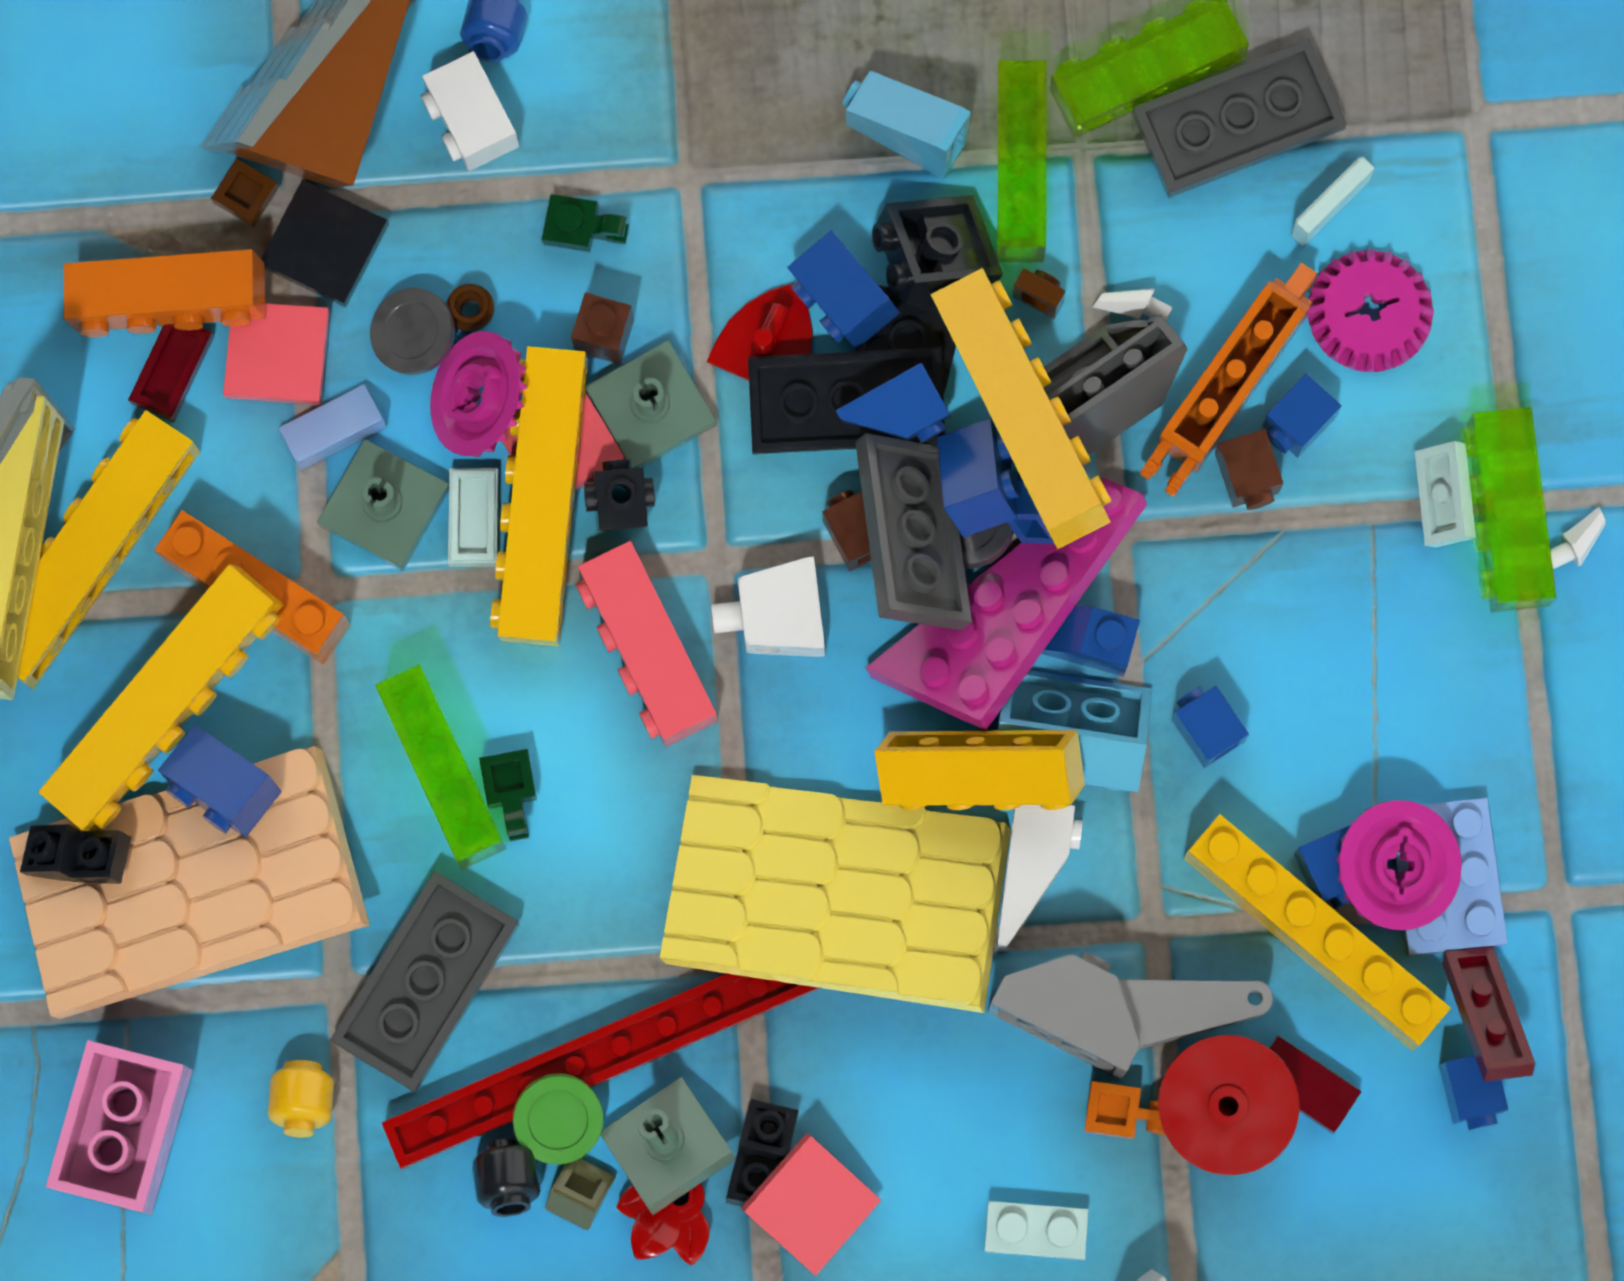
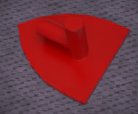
(766, 326)

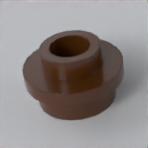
(471, 293)

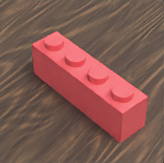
(647, 644)

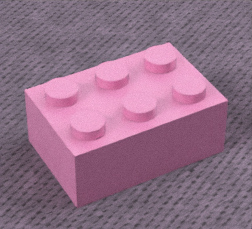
(119, 1127)

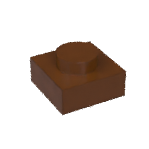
(245, 192)
(1039, 292)

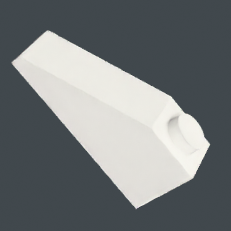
(1035, 857)

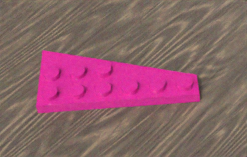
(1013, 616)

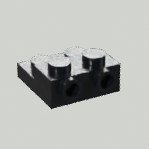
(933, 245)

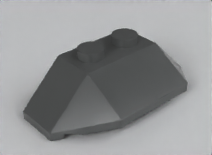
(1115, 378)

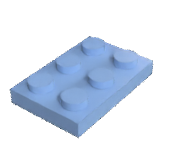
(1476, 911)

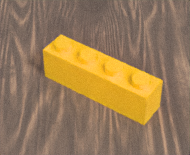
(980, 768)

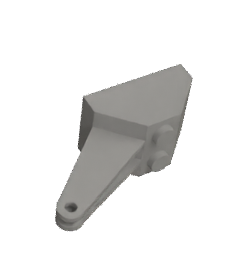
(1107, 1019)

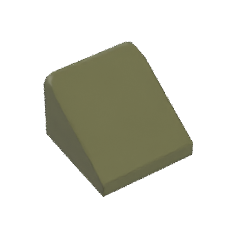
(579, 1192)

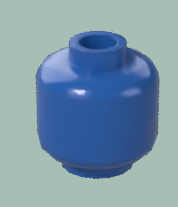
(493, 28)

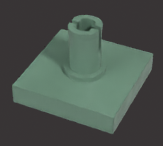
(651, 405)
(383, 504)
(667, 1145)

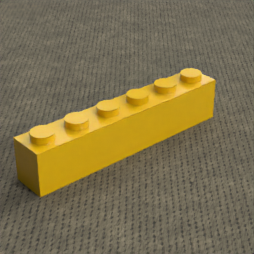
(1021, 409)
(541, 498)
(101, 535)
(161, 699)
(1316, 933)

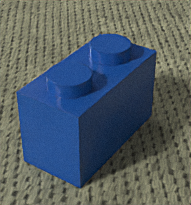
(843, 290)
(977, 478)
(219, 781)

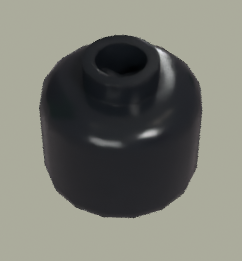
(506, 1178)

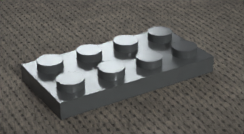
(1239, 118)
(911, 535)
(425, 982)

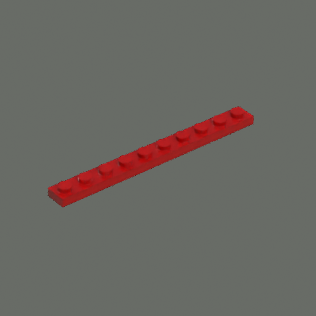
(590, 1057)

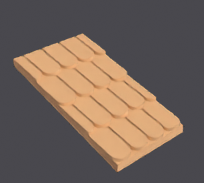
(196, 895)

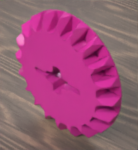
(1357, 339)
(473, 363)
(1432, 865)

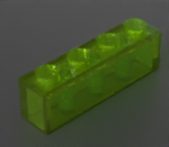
(1147, 65)
(1020, 161)
(1510, 510)
(440, 767)

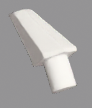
(1133, 303)
(1579, 540)

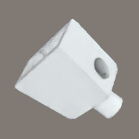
(776, 611)

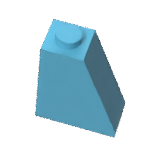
(908, 122)

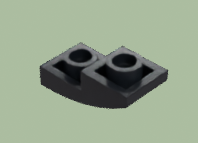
(75, 855)
(761, 1148)

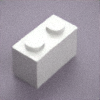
(469, 112)

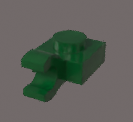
(576, 222)
(508, 785)

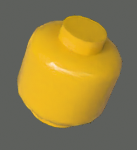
(300, 1098)

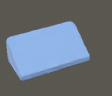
(332, 427)

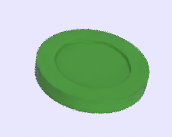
(558, 1118)

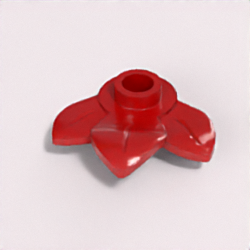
(672, 1226)

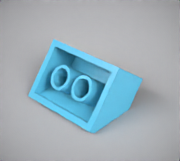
(1108, 718)

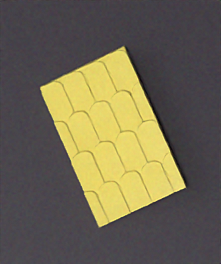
(836, 893)

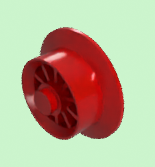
(1229, 1105)

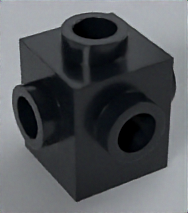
(614, 515)

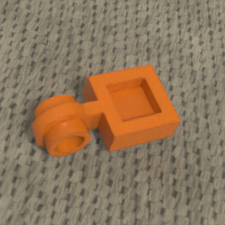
(1115, 1111)

